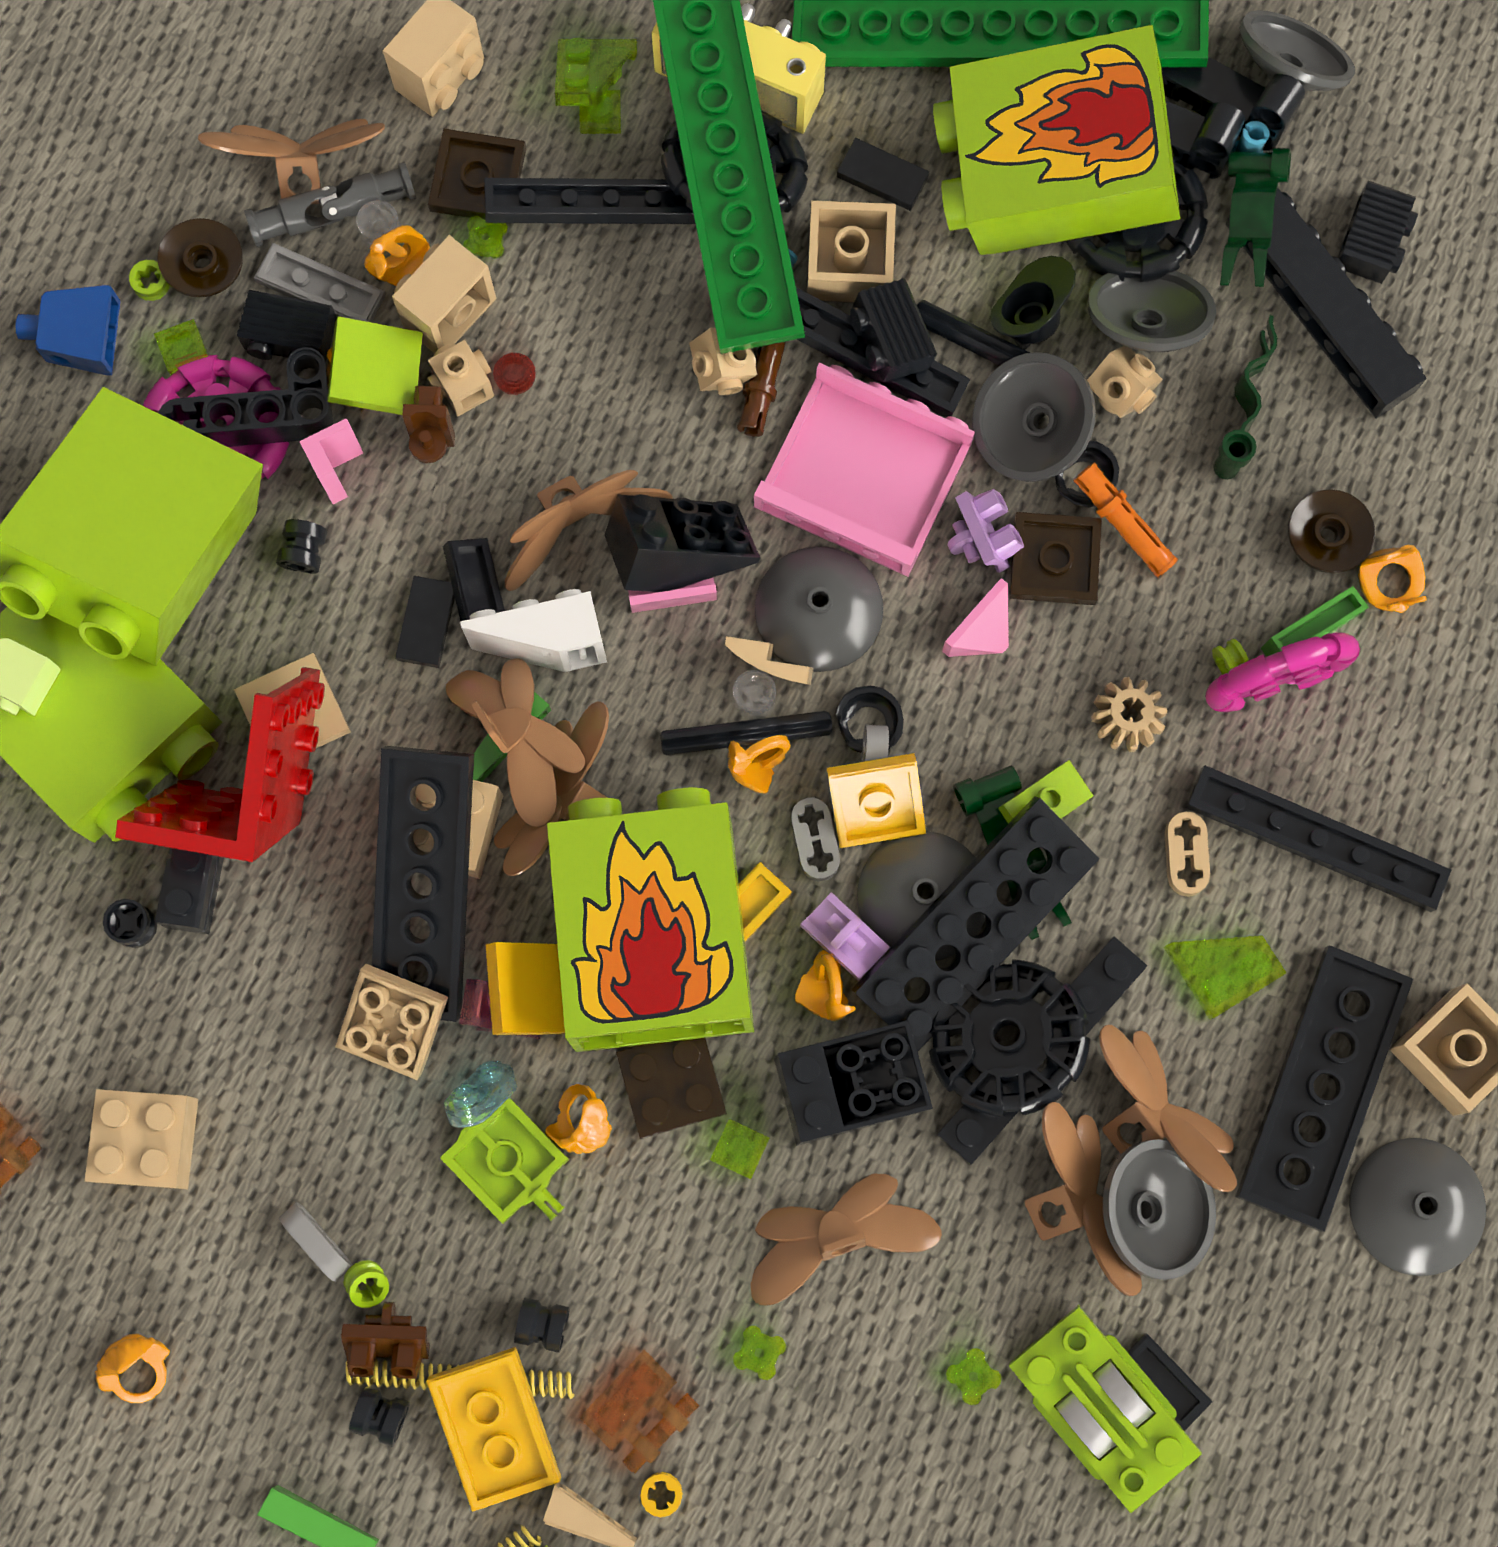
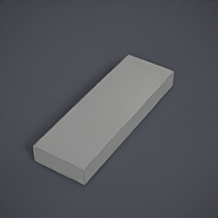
(314, 282)

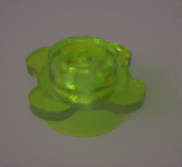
(486, 248)
(762, 1365)
(960, 1373)

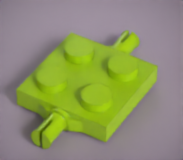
(507, 1162)

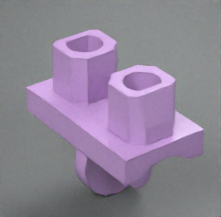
(991, 544)
(844, 936)

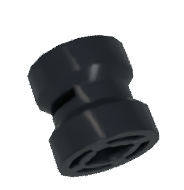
(301, 546)
(123, 918)
(539, 1324)
(388, 1420)

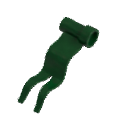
(1253, 206)
(1239, 445)
(983, 799)

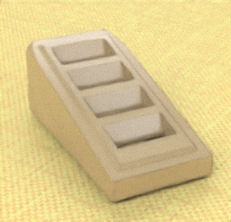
(578, 1516)

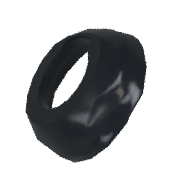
(1106, 463)
(870, 697)

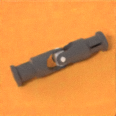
(336, 204)

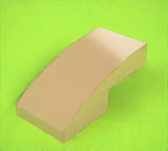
(759, 656)

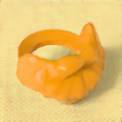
(754, 765)
(822, 989)
(593, 1126)
(124, 1354)

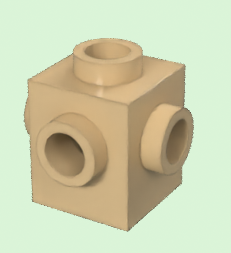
(717, 370)
(461, 376)
(1125, 382)

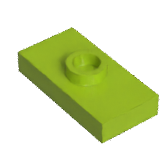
(1060, 789)

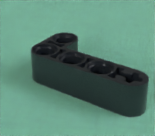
(1218, 83)
(1204, 140)
(249, 406)

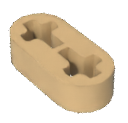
(1176, 855)

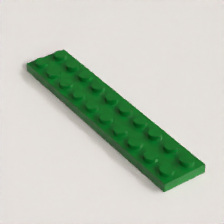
(975, 30)
(729, 173)

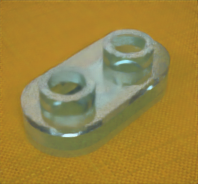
(480, 1094)

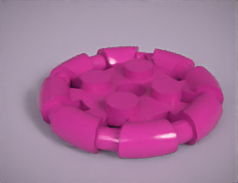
(243, 378)
(1298, 663)

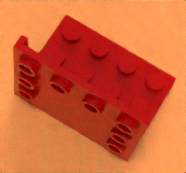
(276, 778)

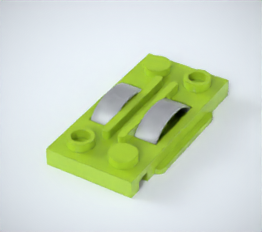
(1105, 1408)

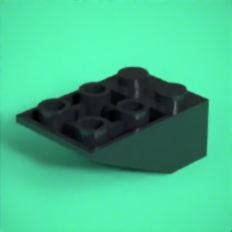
(676, 541)
(852, 1082)

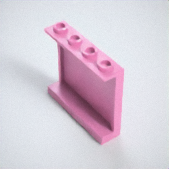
(865, 469)

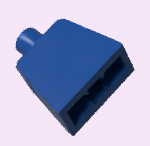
(75, 328)

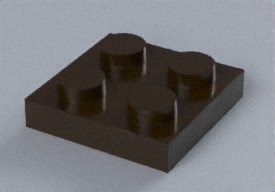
(462, 166)
(1057, 559)
(670, 1085)

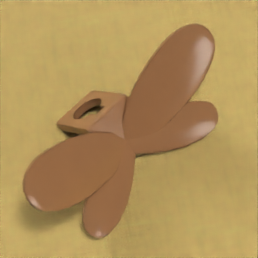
(288, 153)
(546, 527)
(529, 742)
(530, 842)
(1190, 1134)
(1077, 1159)
(815, 1235)

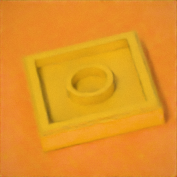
(876, 800)
(524, 988)

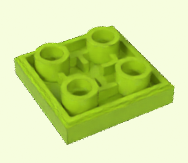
(374, 365)

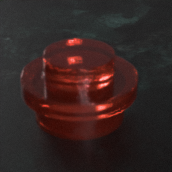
(514, 373)

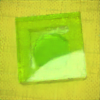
(604, 117)
(181, 345)
(739, 1149)

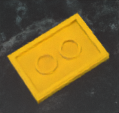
(493, 1429)

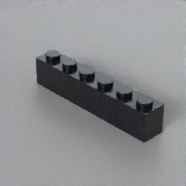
(1337, 312)

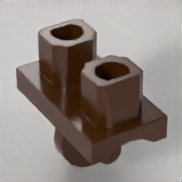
(428, 424)
(385, 1337)

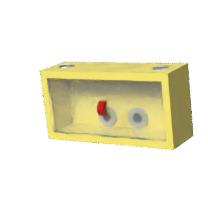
(785, 71)

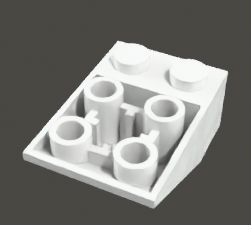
(548, 634)

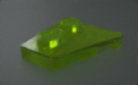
(589, 68)
(1225, 969)

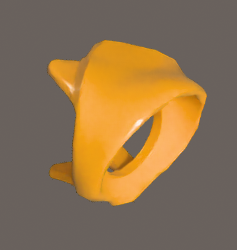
(403, 259)
(1407, 557)

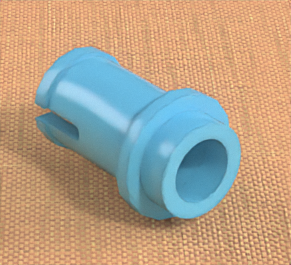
(1252, 138)

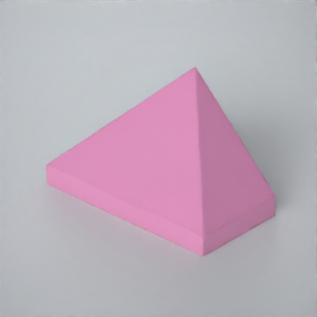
(984, 628)

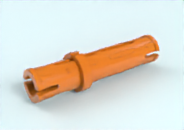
(1118, 511)

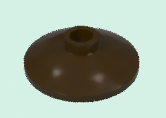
(196, 241)
(1341, 514)

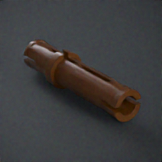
(761, 389)

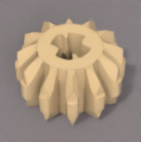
(1145, 723)

